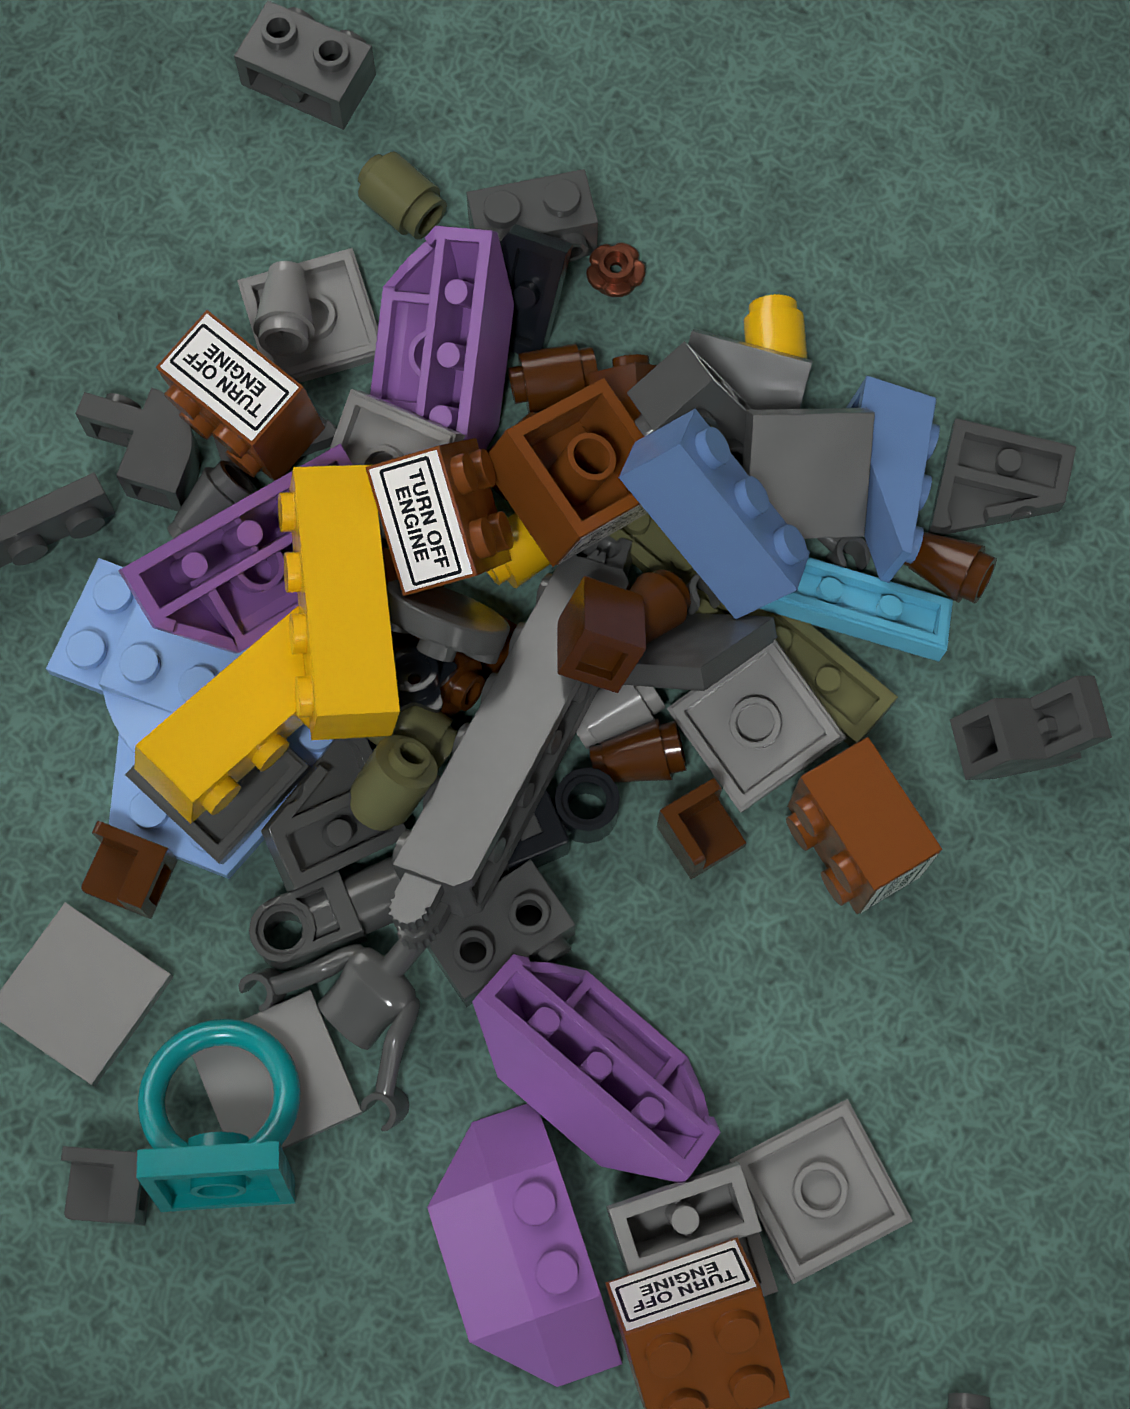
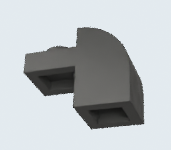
(161, 447)
(1031, 733)

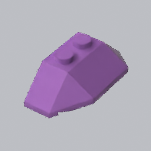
(447, 332)
(225, 574)
(595, 1069)
(520, 1252)

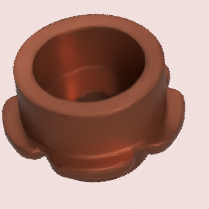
(612, 283)

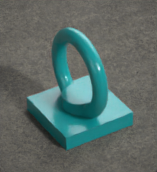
(217, 1166)

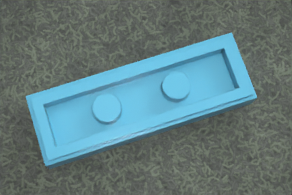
(869, 609)

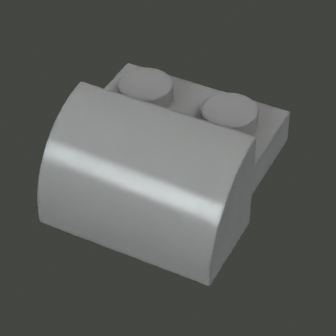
(689, 1219)

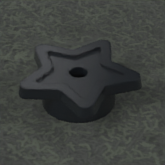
(433, 675)

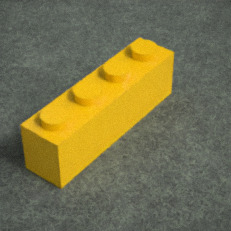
(341, 603)
(226, 728)

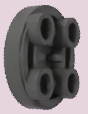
(447, 623)

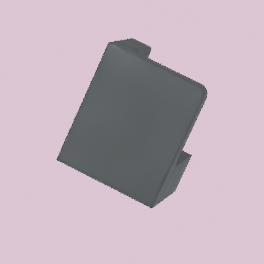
(104, 1186)

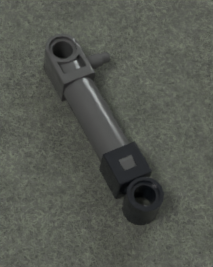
(347, 908)

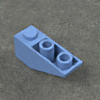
(897, 483)

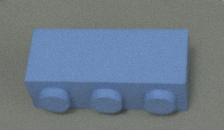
(715, 514)

